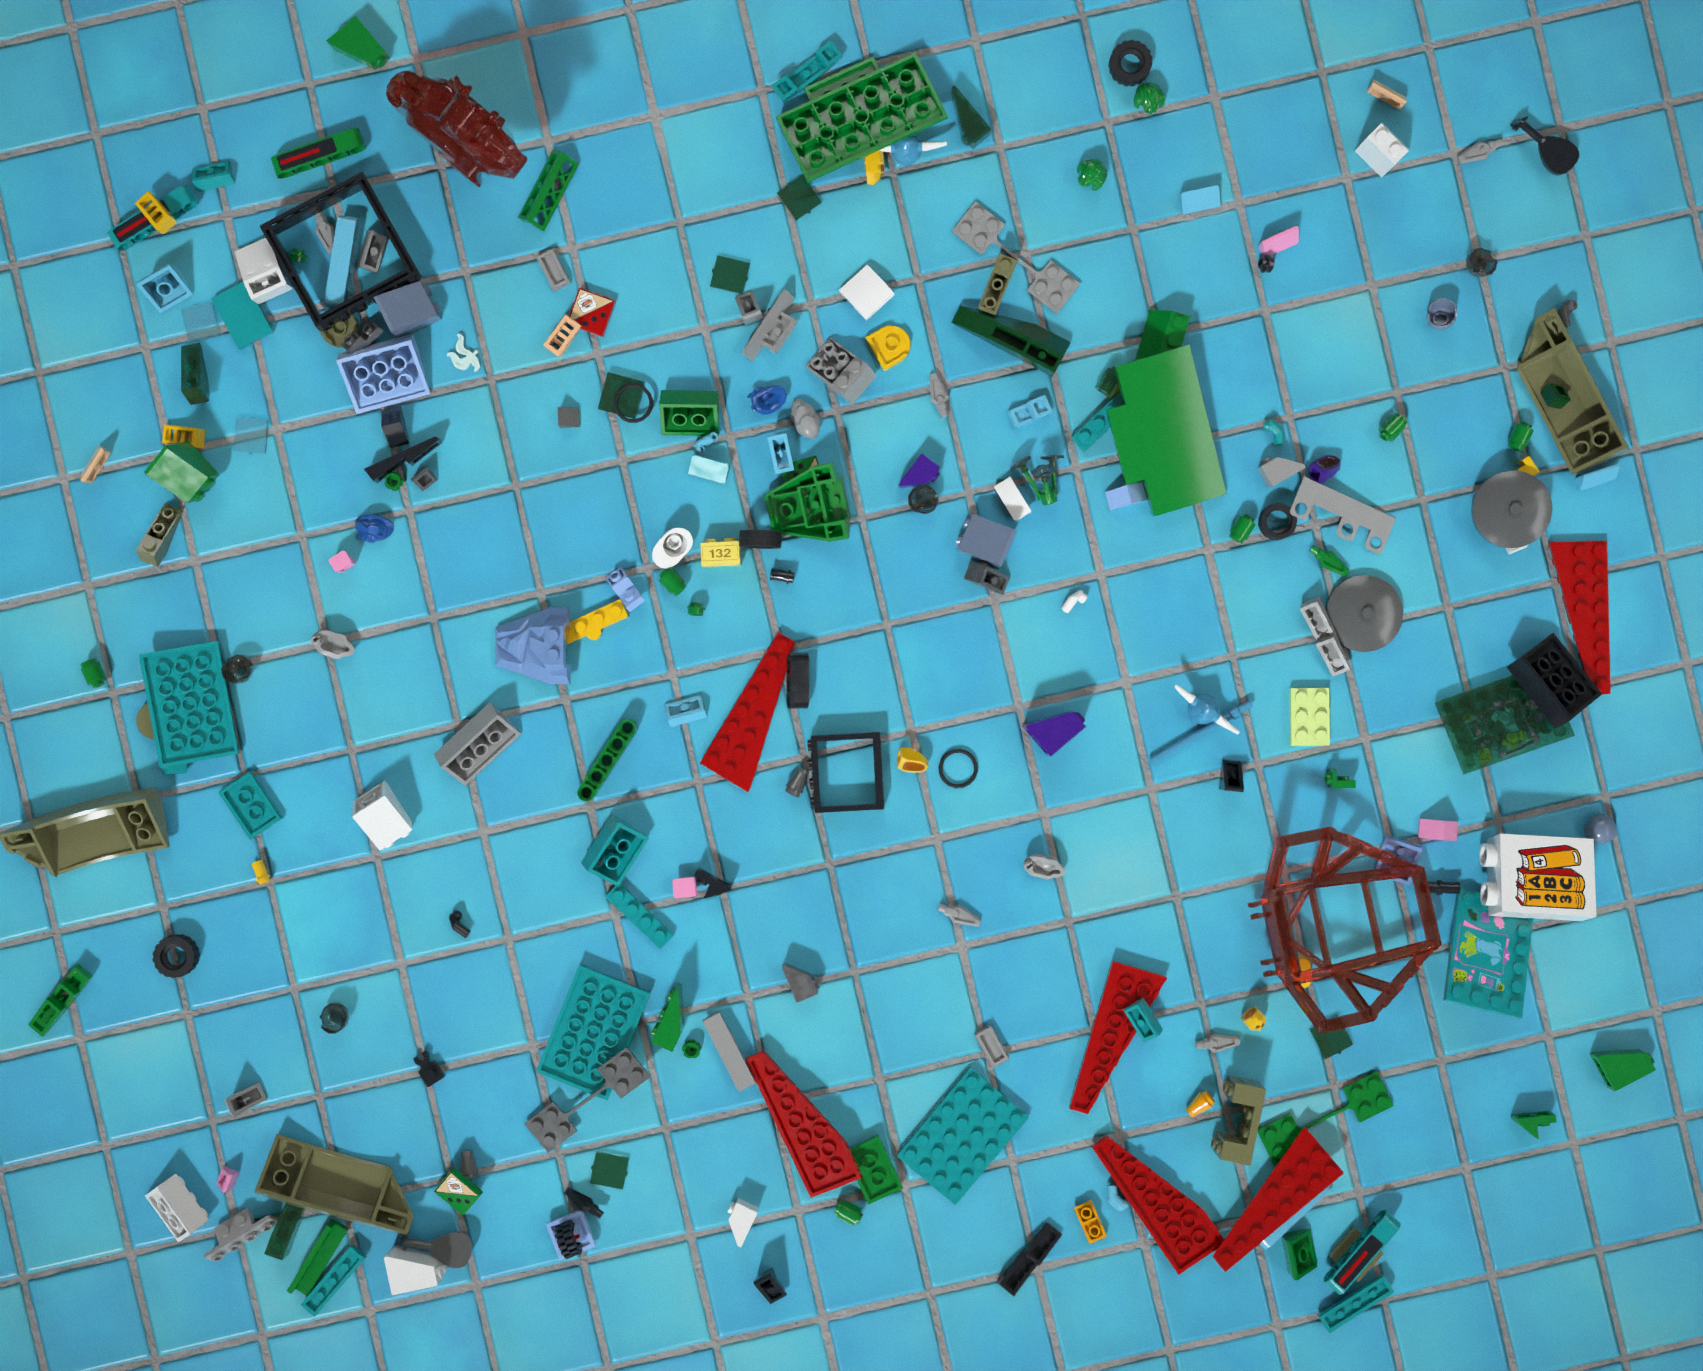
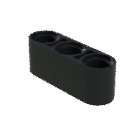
(797, 681)

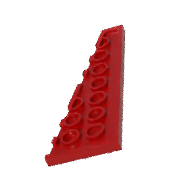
(1584, 586)
(742, 736)
(1112, 1029)
(1291, 1185)

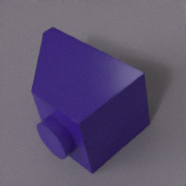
(920, 473)

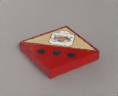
(592, 311)

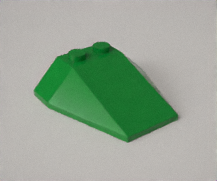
(811, 505)

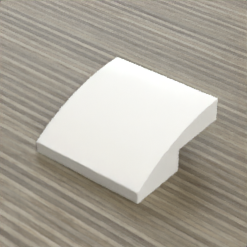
(866, 292)

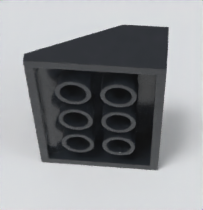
(1554, 681)

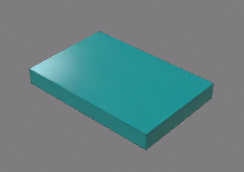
(242, 316)
(250, 805)

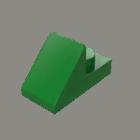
(1530, 1120)

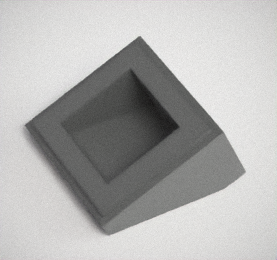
(568, 417)

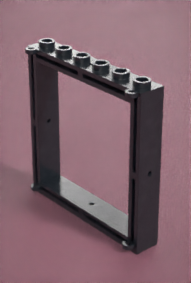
(358, 303)

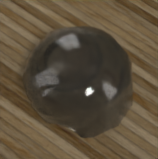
(1480, 263)
(923, 499)
(237, 669)
(334, 1018)

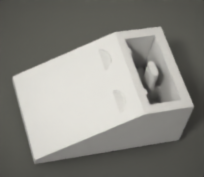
(262, 272)

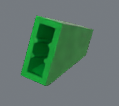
(358, 44)
(1622, 1066)

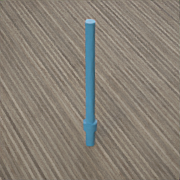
(1233, 713)

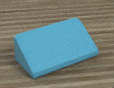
(1200, 199)
(1597, 477)
(685, 711)

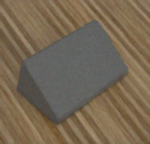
(372, 251)

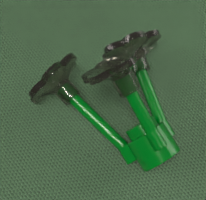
(1048, 493)

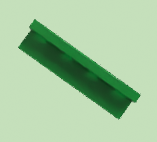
(543, 185)
(318, 1258)

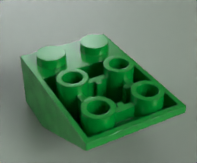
(672, 1024)

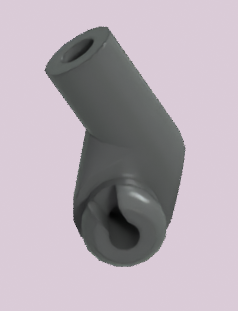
(1565, 310)

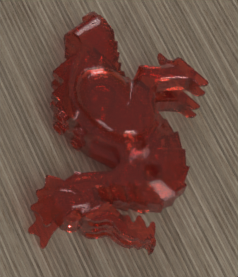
(455, 125)

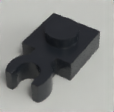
(430, 1071)

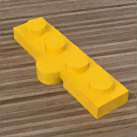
(592, 623)

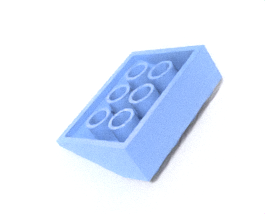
(384, 373)

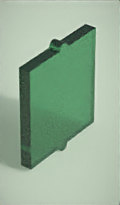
(799, 197)
(729, 274)
(1331, 1042)
(609, 1170)

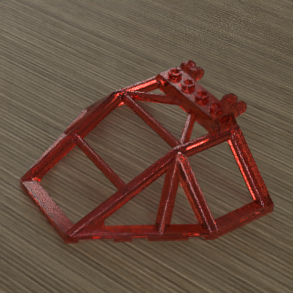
(1285, 947)

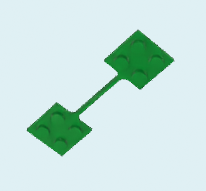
(1365, 1097)

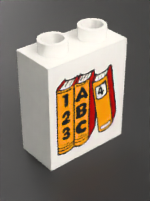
(1539, 877)

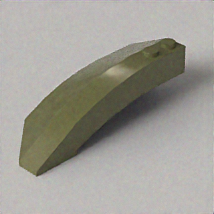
(1585, 425)
(91, 832)
(334, 1185)

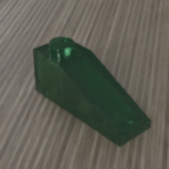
(971, 125)
(193, 374)
(284, 1232)

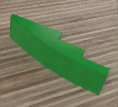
(60, 1000)

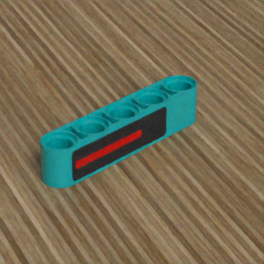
(138, 226)
(1362, 1252)

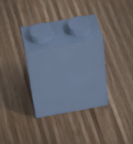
(408, 308)
(985, 540)

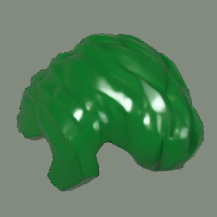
(1150, 97)
(1092, 173)

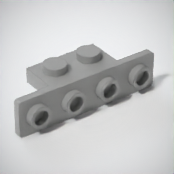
(773, 329)
(237, 1231)

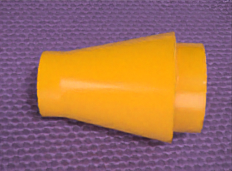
(1201, 1103)

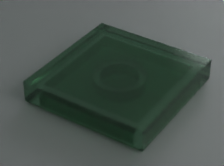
(628, 400)

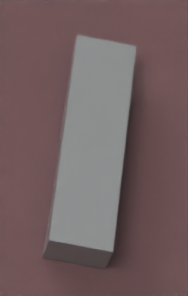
(1325, 635)
(729, 1051)

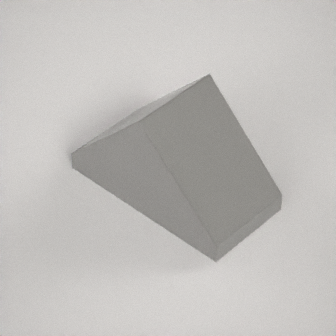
(749, 307)
(245, 1099)

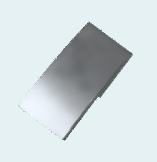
(355, 342)

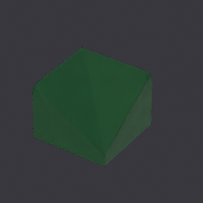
(1555, 395)

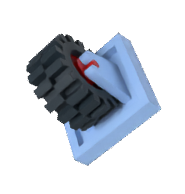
(571, 1234)

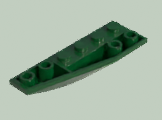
(1016, 337)

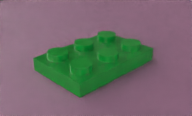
(878, 1172)

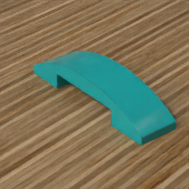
(807, 73)

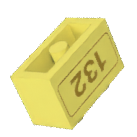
(720, 553)

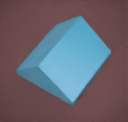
(165, 287)

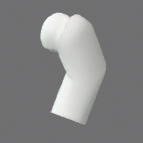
(1072, 599)

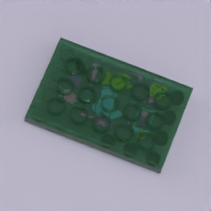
(1496, 724)

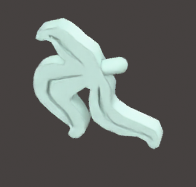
(465, 362)

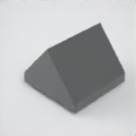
(424, 478)

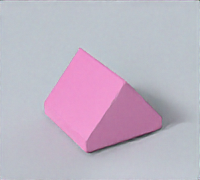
(227, 1179)

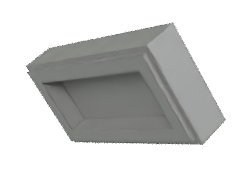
(553, 270)
(991, 1046)

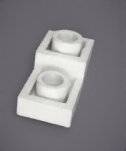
(1012, 499)

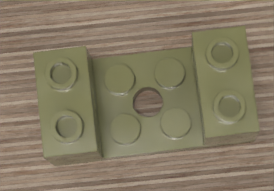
(1240, 1148)

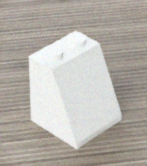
(1381, 150)
(381, 816)
(412, 1269)

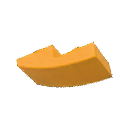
(1090, 1222)

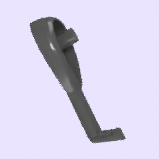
(450, 1249)

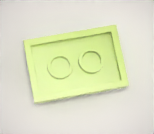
(1309, 716)

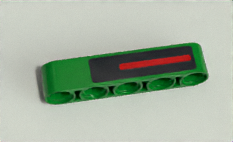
(318, 153)
(600, 766)

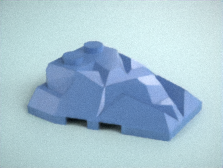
(536, 645)

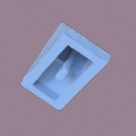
(1126, 496)

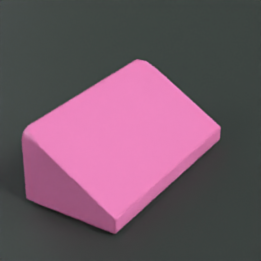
(1280, 241)

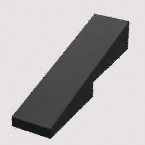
(412, 455)
(1029, 1258)

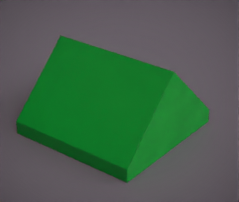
(1299, 1253)

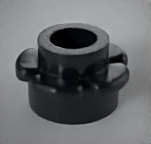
(1266, 263)

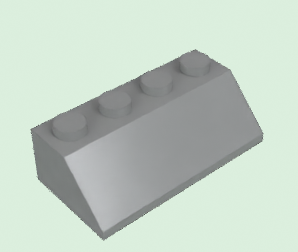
(477, 744)

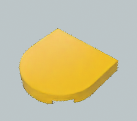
(889, 345)

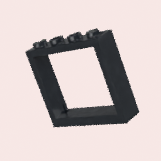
(814, 782)

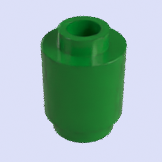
(1392, 427)
(1520, 436)
(1242, 528)
(672, 581)
(93, 673)
(848, 1212)

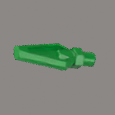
(1329, 560)

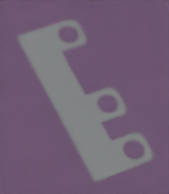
(1349, 509)

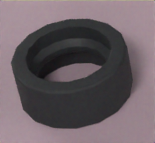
(1263, 518)

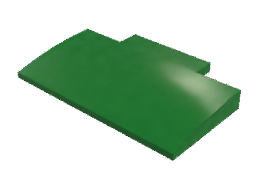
(859, 114)
(1165, 431)

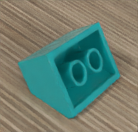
(614, 850)

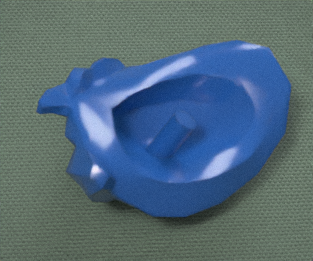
(767, 399)
(373, 528)

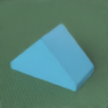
(780, 453)

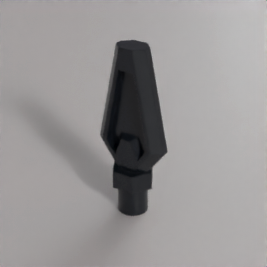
(583, 1202)

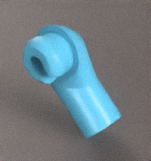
(705, 441)
(1118, 1203)

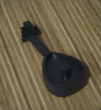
(1555, 153)

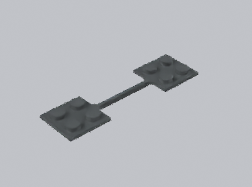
(621, 1074)

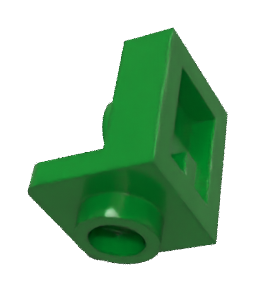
(1342, 782)

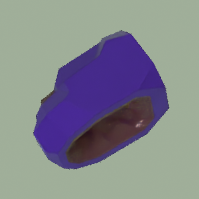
(1324, 468)

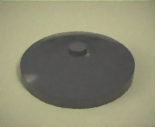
(1511, 509)
(1364, 613)

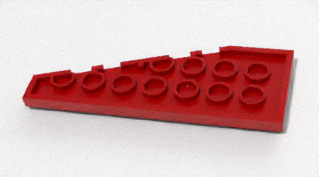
(812, 1141)
(1170, 1216)

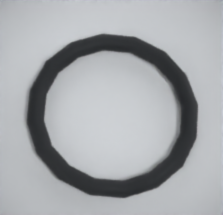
(638, 419)
(941, 769)

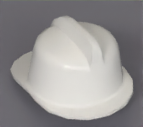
(672, 547)

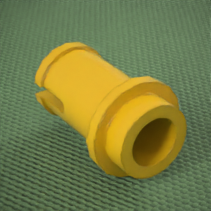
(260, 872)

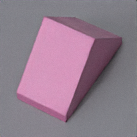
(1438, 829)

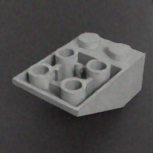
(841, 370)

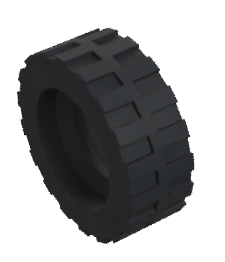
(1137, 49)
(760, 539)
(191, 955)

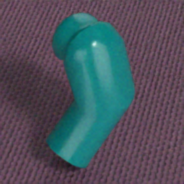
(1276, 429)

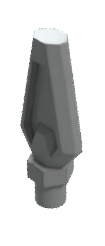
(1479, 151)
(325, 232)
(938, 394)
(959, 915)
(1218, 1042)

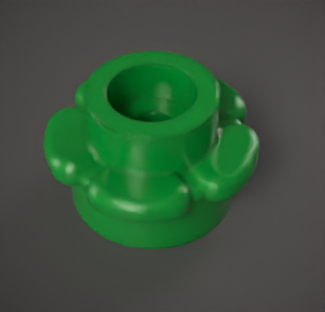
(298, 255)
(389, 481)
(695, 609)
(686, 1049)

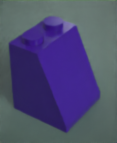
(1055, 731)

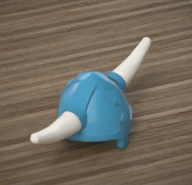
(910, 149)
(1204, 709)

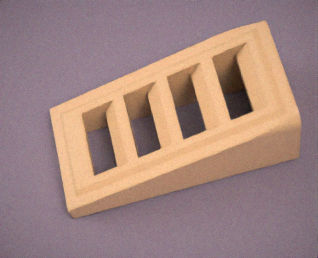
(557, 332)

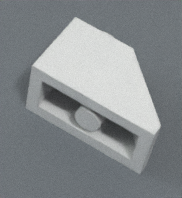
(741, 1219)

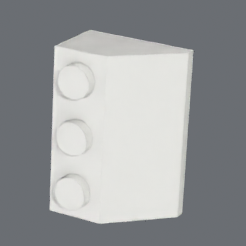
(177, 1207)

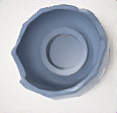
(1442, 314)
(1600, 828)

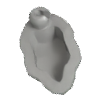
(805, 419)
(332, 644)
(1043, 866)

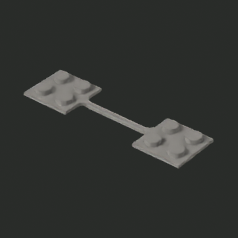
(980, 230)

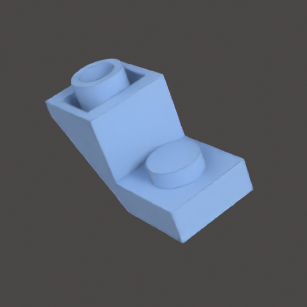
(625, 589)

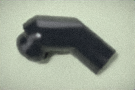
(456, 925)

